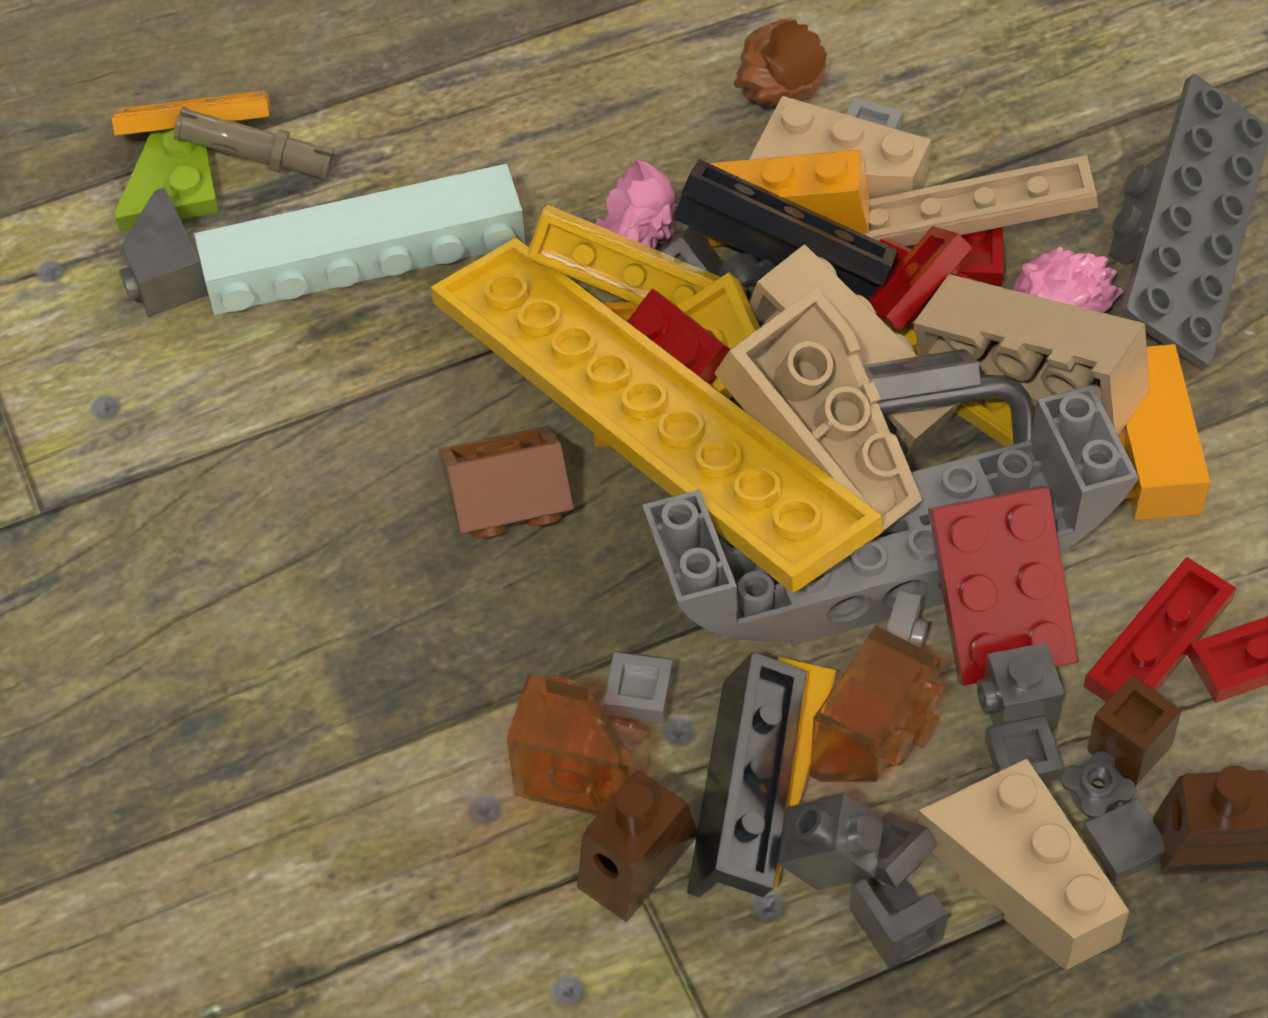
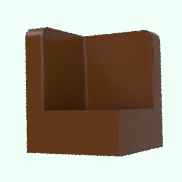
(1134, 728)

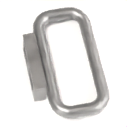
(948, 380)

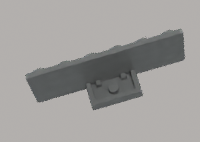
(1189, 221)

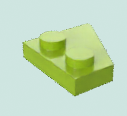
(179, 168)

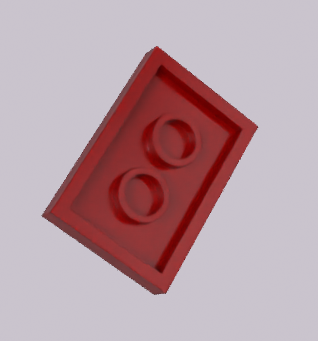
(1002, 578)

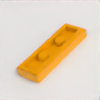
(164, 115)

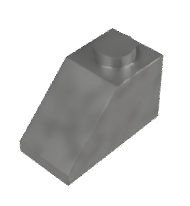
(161, 259)

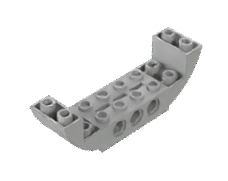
(728, 594)

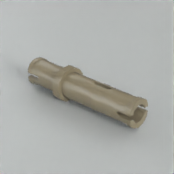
(253, 143)

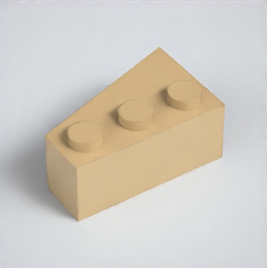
(891, 157)
(1029, 862)

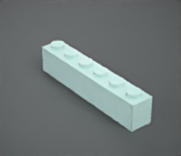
(359, 239)

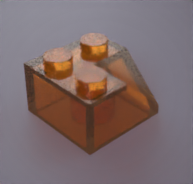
(876, 711)
(568, 749)

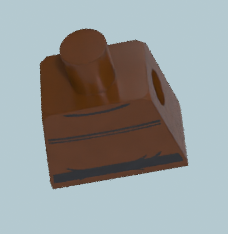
(1215, 822)
(640, 834)

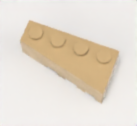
(877, 341)
(1039, 343)

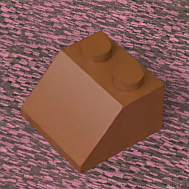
(506, 481)

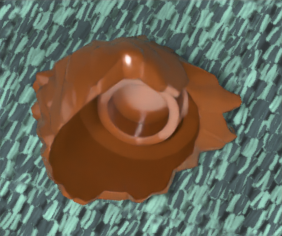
(781, 62)

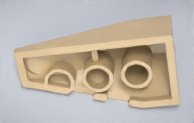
(812, 392)

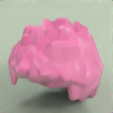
(641, 206)
(1070, 279)

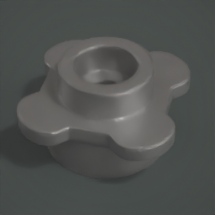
(747, 270)
(1095, 801)

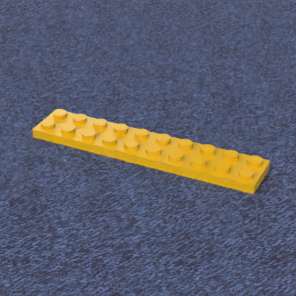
(659, 415)

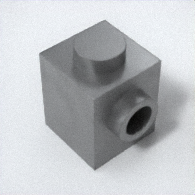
(1021, 686)
(830, 842)

